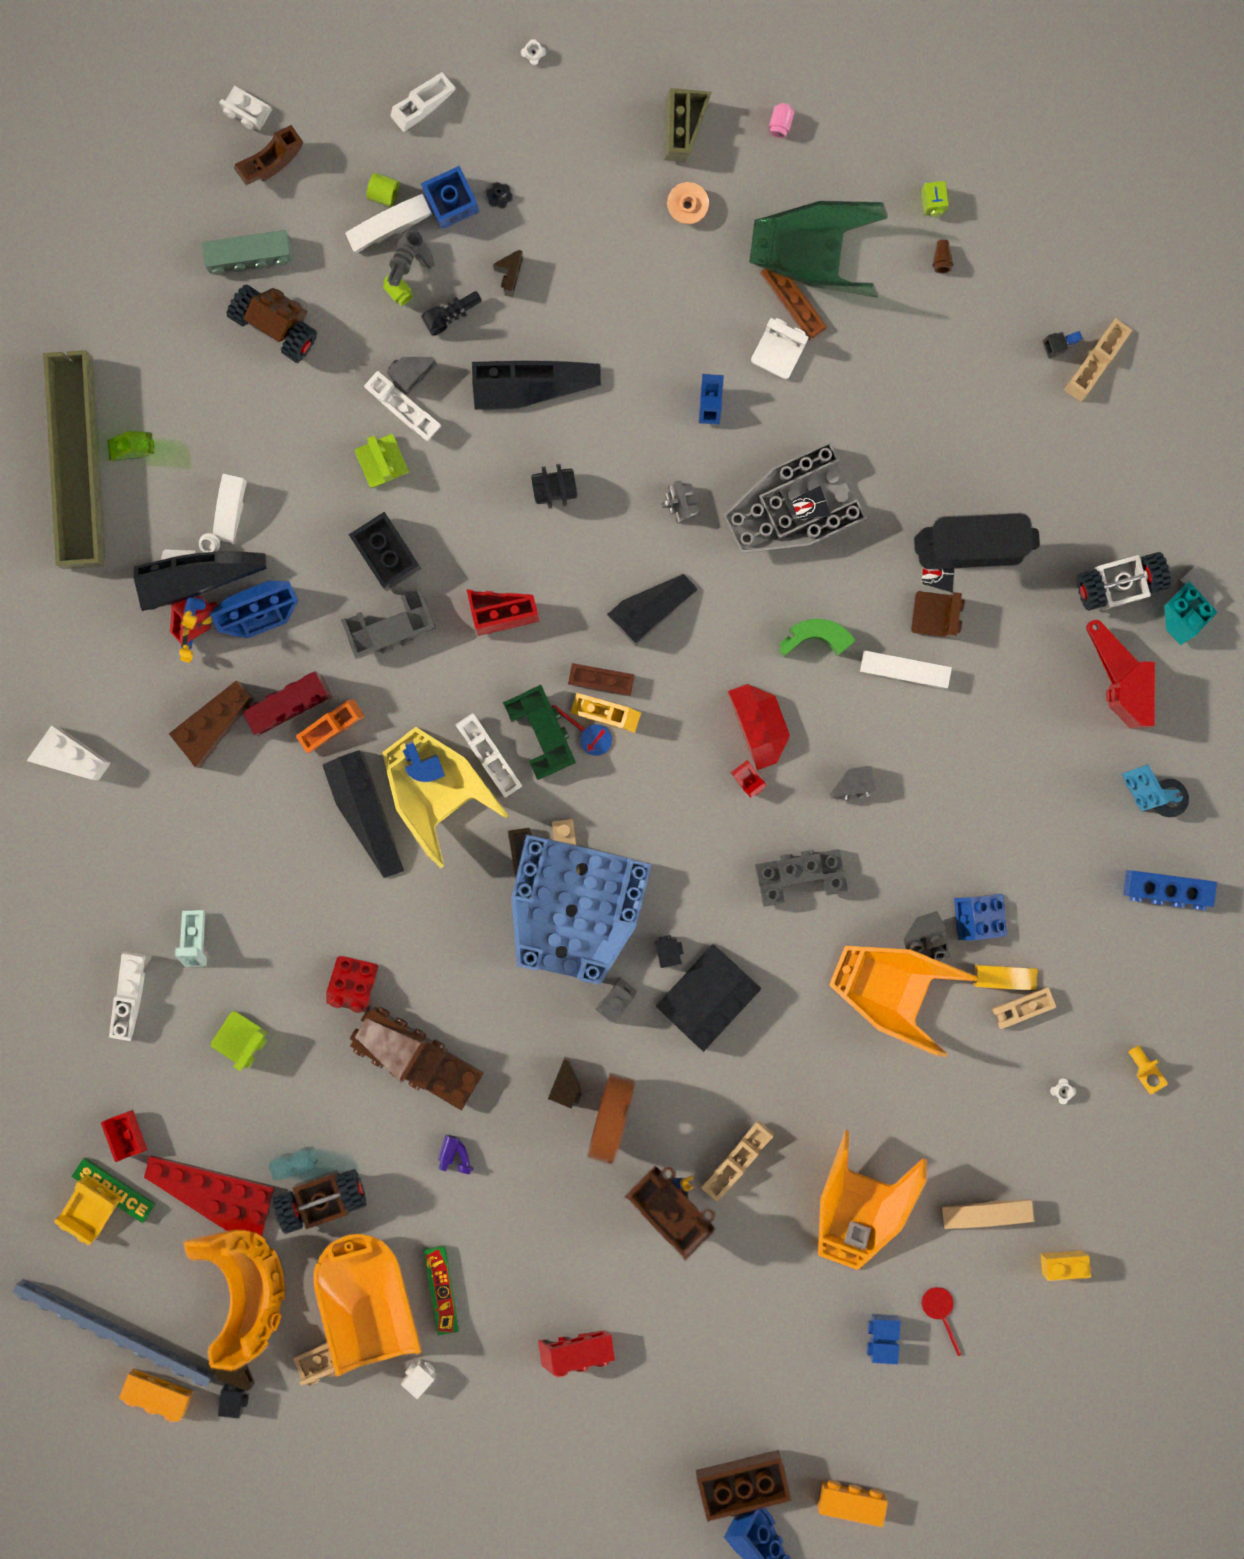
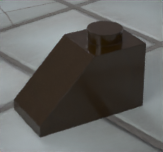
(566, 1086)
(240, 1377)

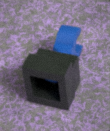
(1058, 344)

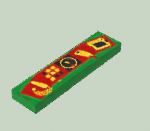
(441, 1290)

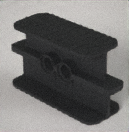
(976, 541)

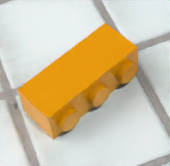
(156, 1395)
(852, 1503)

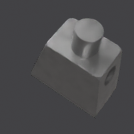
(616, 1000)

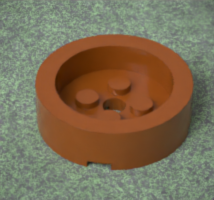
(611, 1118)

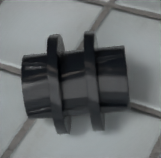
(554, 486)

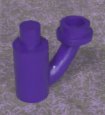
(450, 1146)

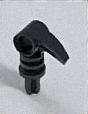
(436, 317)

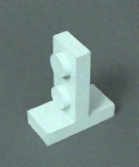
(192, 939)

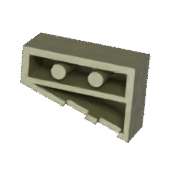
(682, 121)

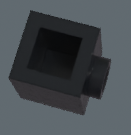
(669, 951)
(232, 1401)

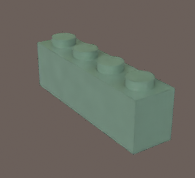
(247, 252)

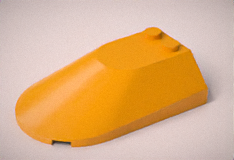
(363, 1303)

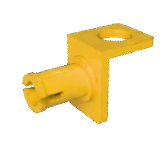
(1147, 1068)

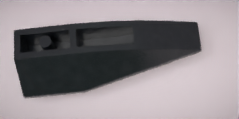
(529, 382)
(191, 575)

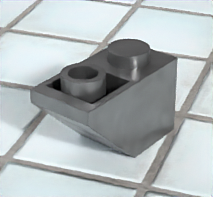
(855, 781)

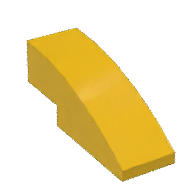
(1005, 977)

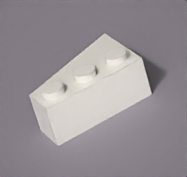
(68, 755)

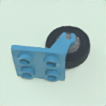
(1166, 796)

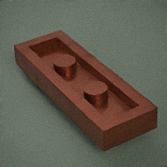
(601, 679)

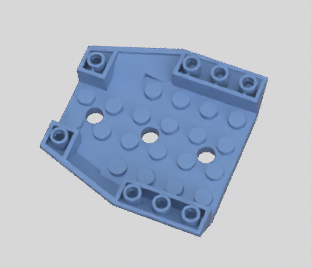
(605, 899)

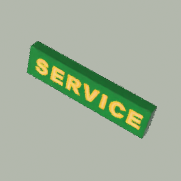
(131, 1202)

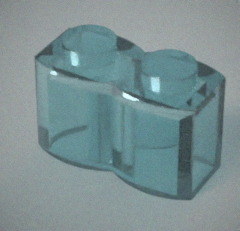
(288, 1163)

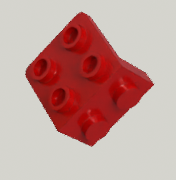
(351, 984)

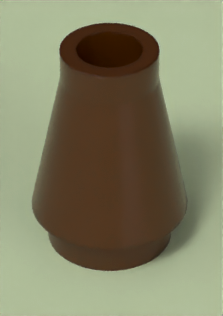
(942, 259)

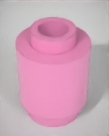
(781, 120)

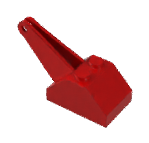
(1132, 682)

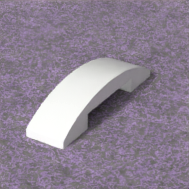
(402, 406)

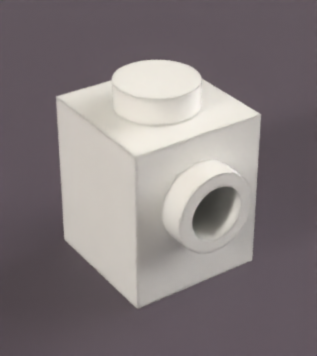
(418, 1378)

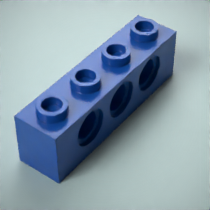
(1203, 889)

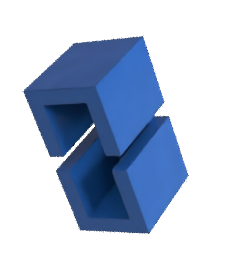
(883, 1340)

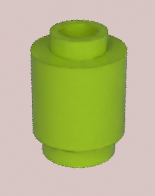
(399, 294)

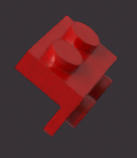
(123, 1135)

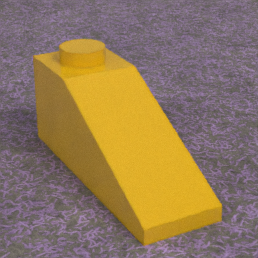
(605, 712)

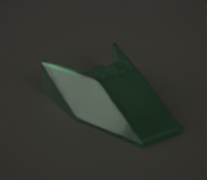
(809, 240)

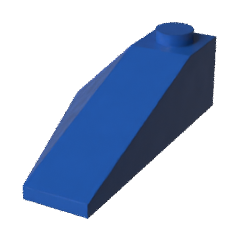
(755, 1537)

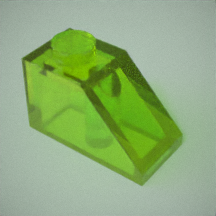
(131, 446)

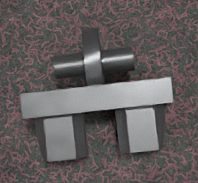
(677, 501)

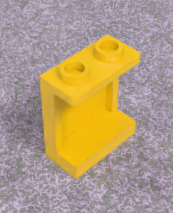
(88, 1210)

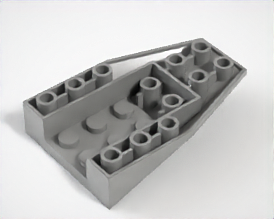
(766, 516)

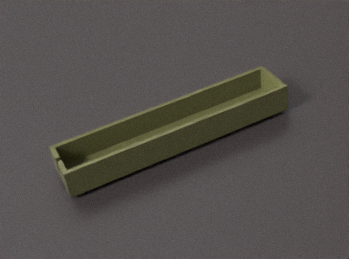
(74, 459)

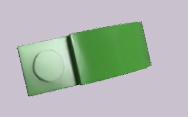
(825, 630)

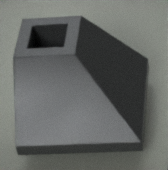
(928, 937)

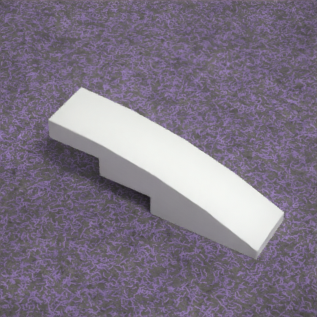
(391, 221)
(488, 755)

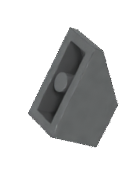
(410, 371)

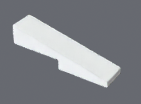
(905, 669)

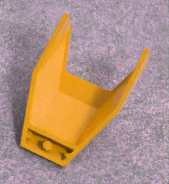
(890, 989)
(867, 1202)

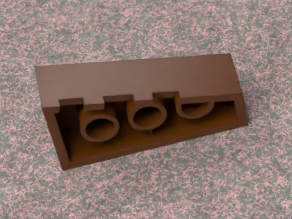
(208, 726)

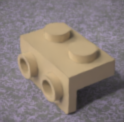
(314, 1364)

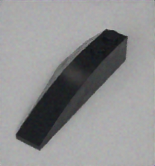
(362, 809)

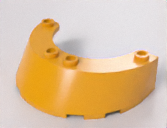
(255, 1293)

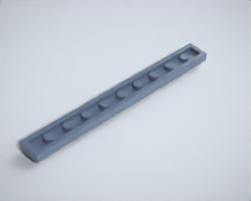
(105, 1329)

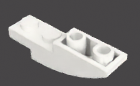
(128, 996)

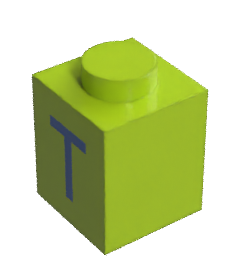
(934, 198)

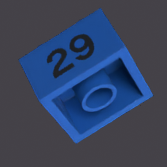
(450, 197)

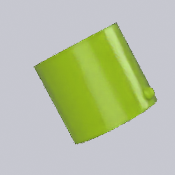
(383, 189)

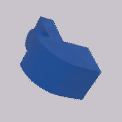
(711, 399)
(422, 770)

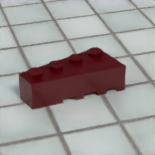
(287, 703)

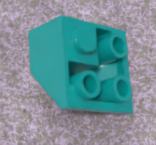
(1187, 613)

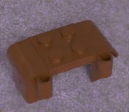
(671, 1211)

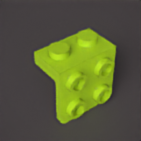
(239, 1040)

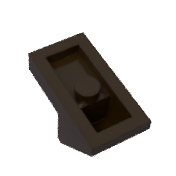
(511, 266)

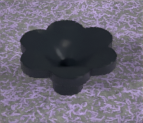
(499, 199)

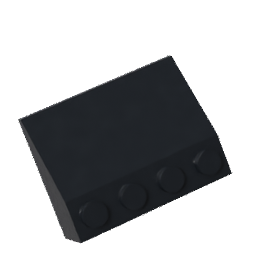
(708, 997)

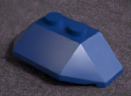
(255, 609)

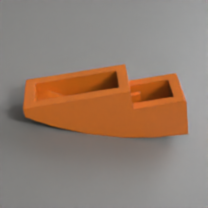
(330, 725)

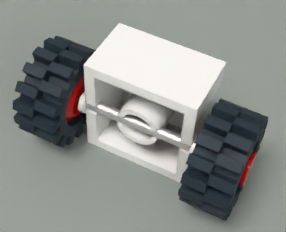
(1123, 581)

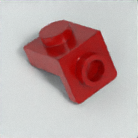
(748, 779)

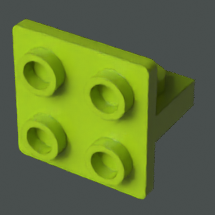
(381, 460)

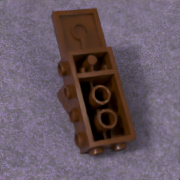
(414, 1057)

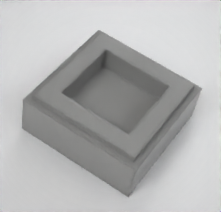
(857, 1235)

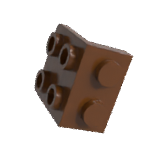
(937, 614)

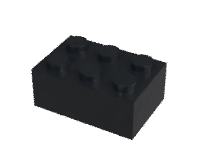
(385, 551)

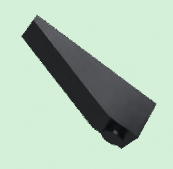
(647, 609)

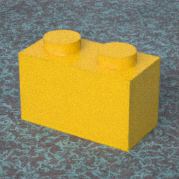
(1065, 1265)

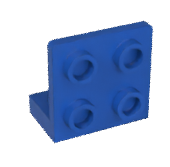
(980, 917)

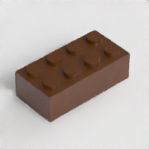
(743, 1485)

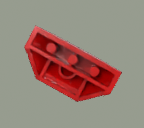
(760, 723)

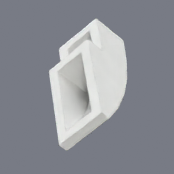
(422, 101)
(229, 508)

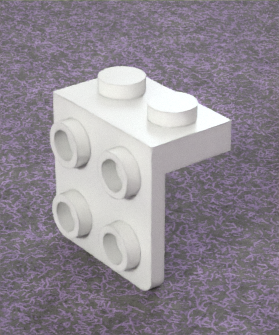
(779, 348)

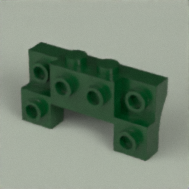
(546, 728)

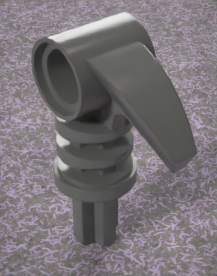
(407, 247)

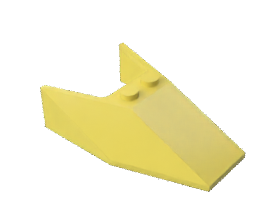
(428, 803)

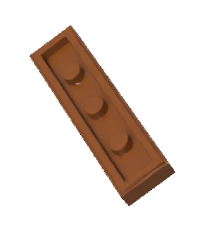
(795, 303)

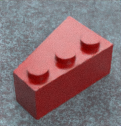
(501, 611)
(577, 1353)

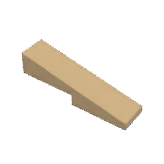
(1098, 360)

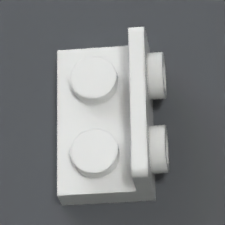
(245, 108)

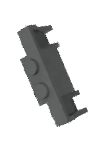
(390, 631)
(800, 869)

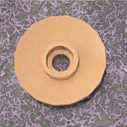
(688, 193)

